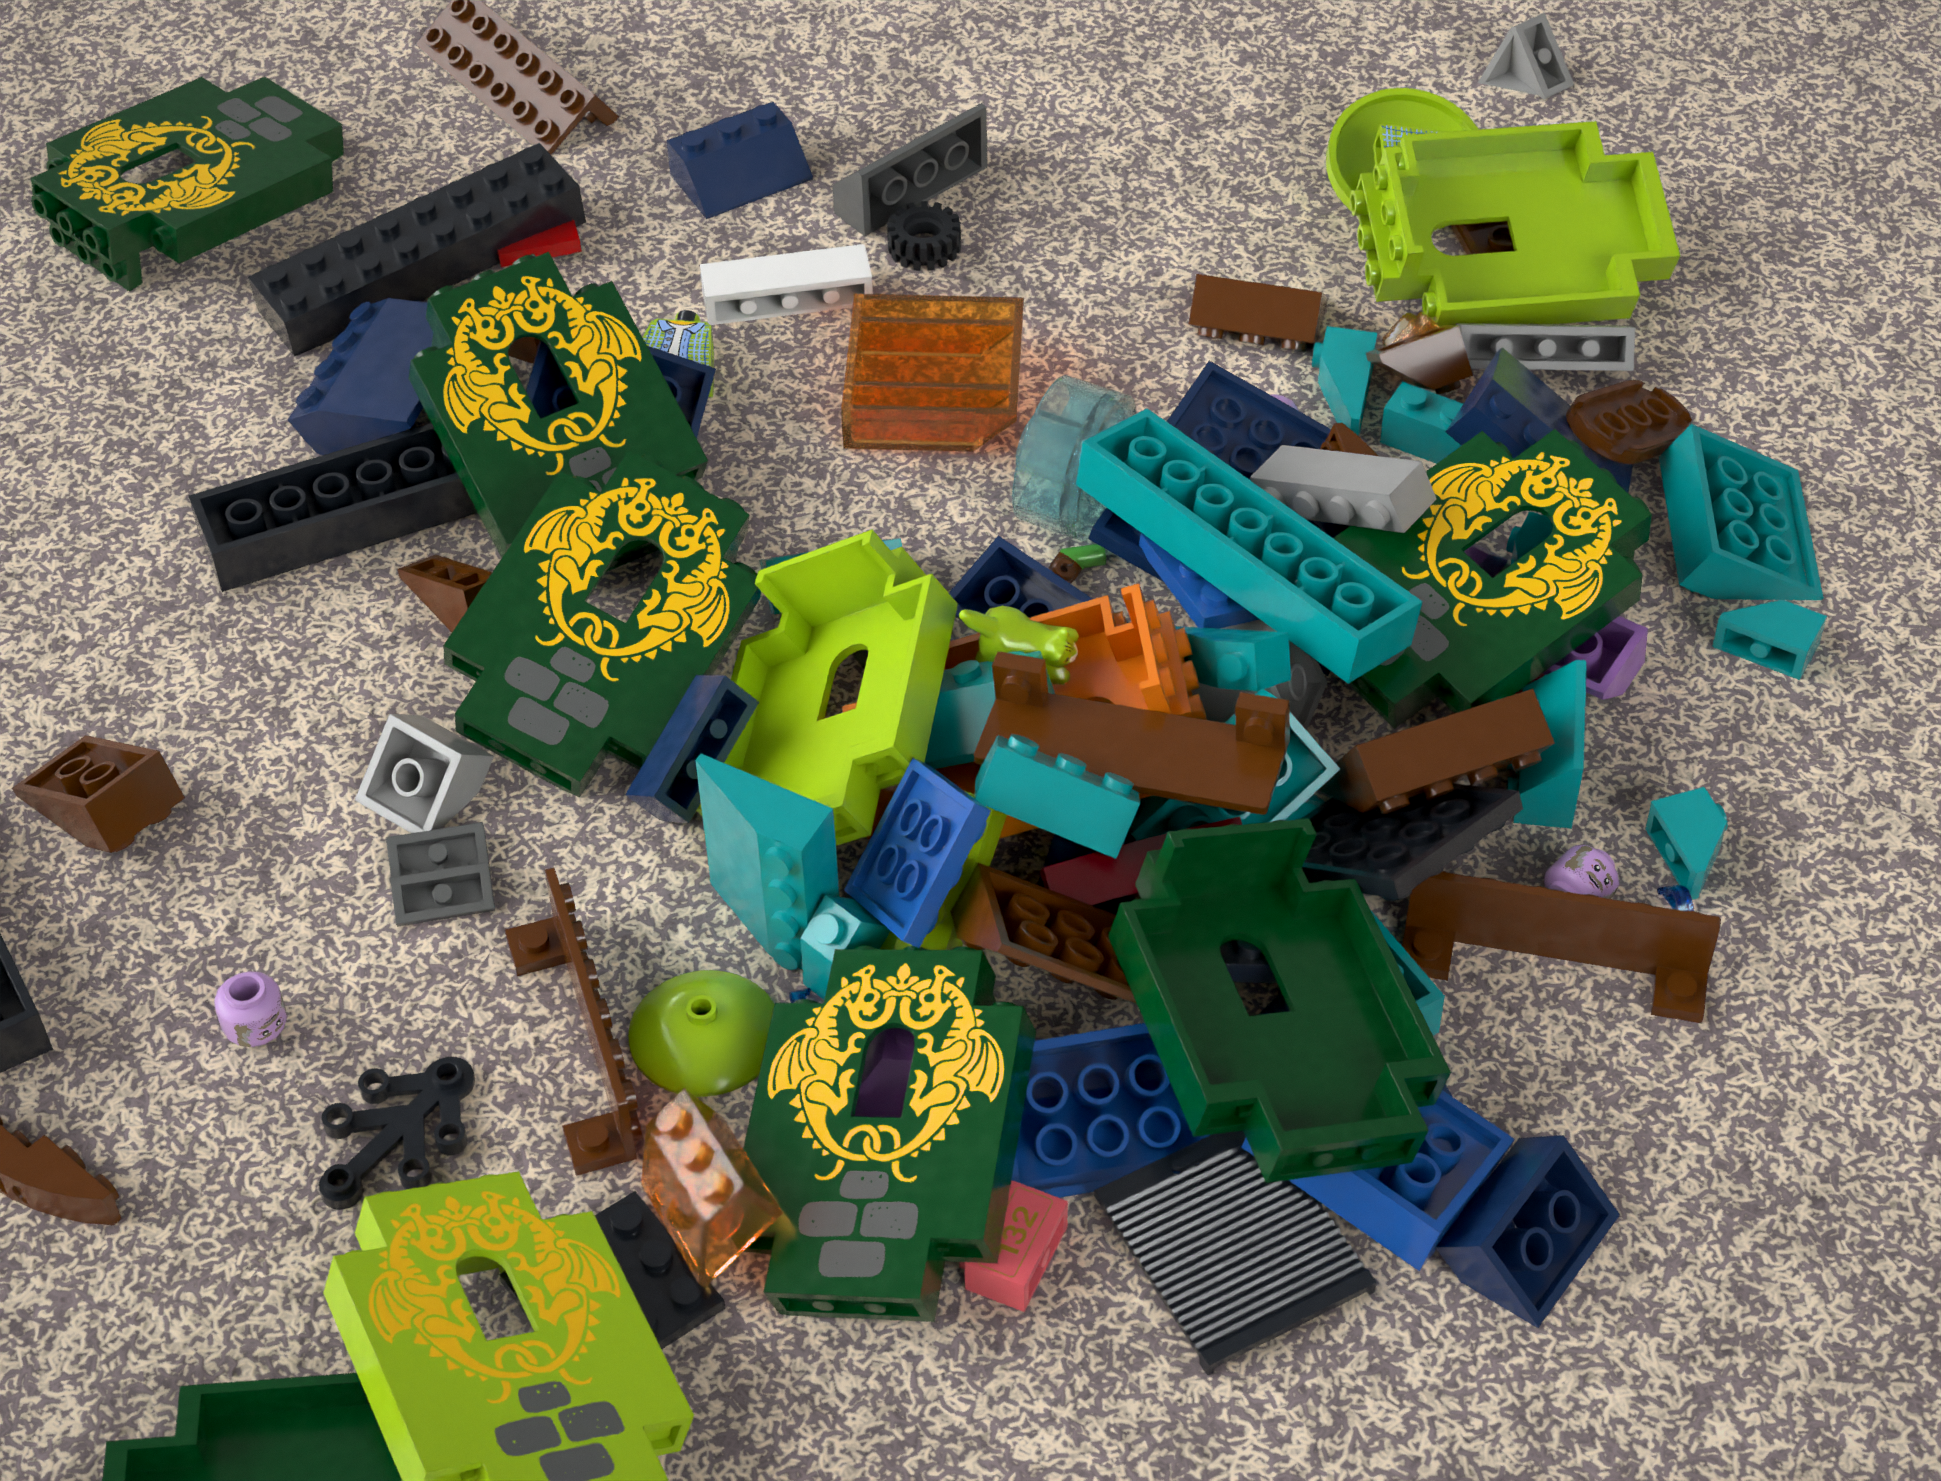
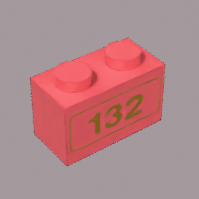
(1028, 1242)

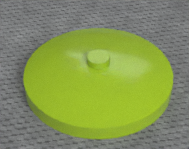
(1354, 133)

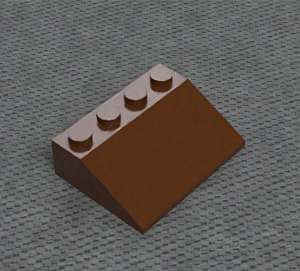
(1442, 753)
(1040, 930)

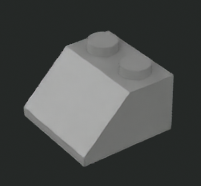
(421, 773)

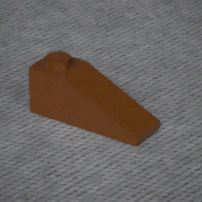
(444, 586)

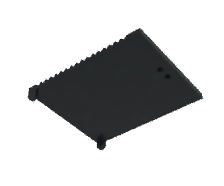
(1229, 1249)

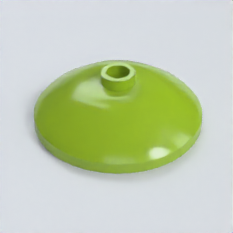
(706, 1051)

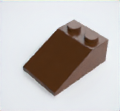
(102, 791)

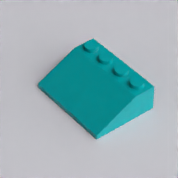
(1737, 521)
(767, 855)

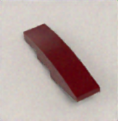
(1107, 880)

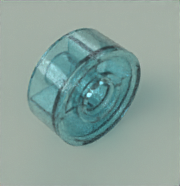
(1051, 452)

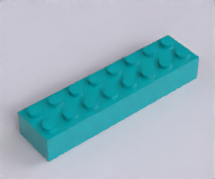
(1249, 544)

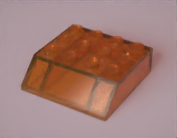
(931, 371)

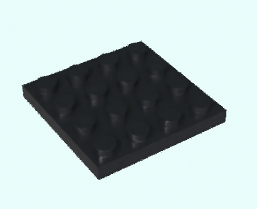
(1407, 846)

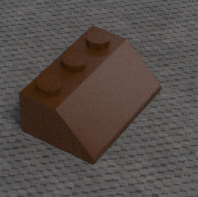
(1257, 311)

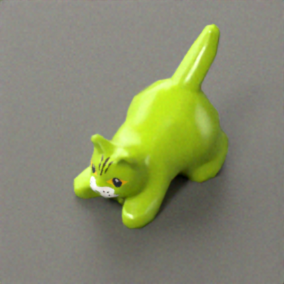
(1011, 630)

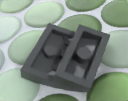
(440, 874)

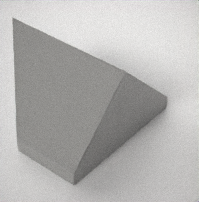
(1529, 61)

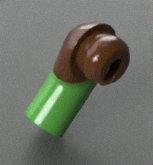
(1073, 560)

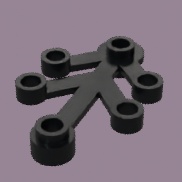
(397, 1124)

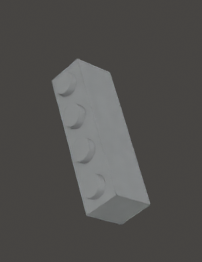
(1552, 345)
(1347, 487)

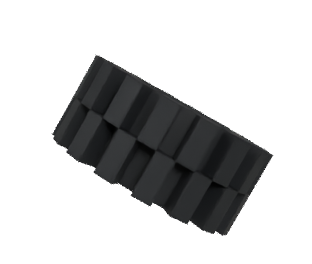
(924, 221)

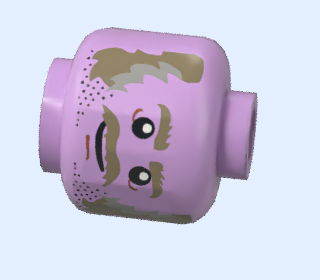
(1583, 872)
(250, 1009)

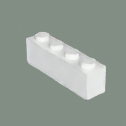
(785, 284)

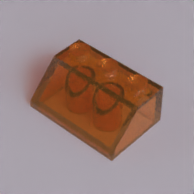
(704, 1186)

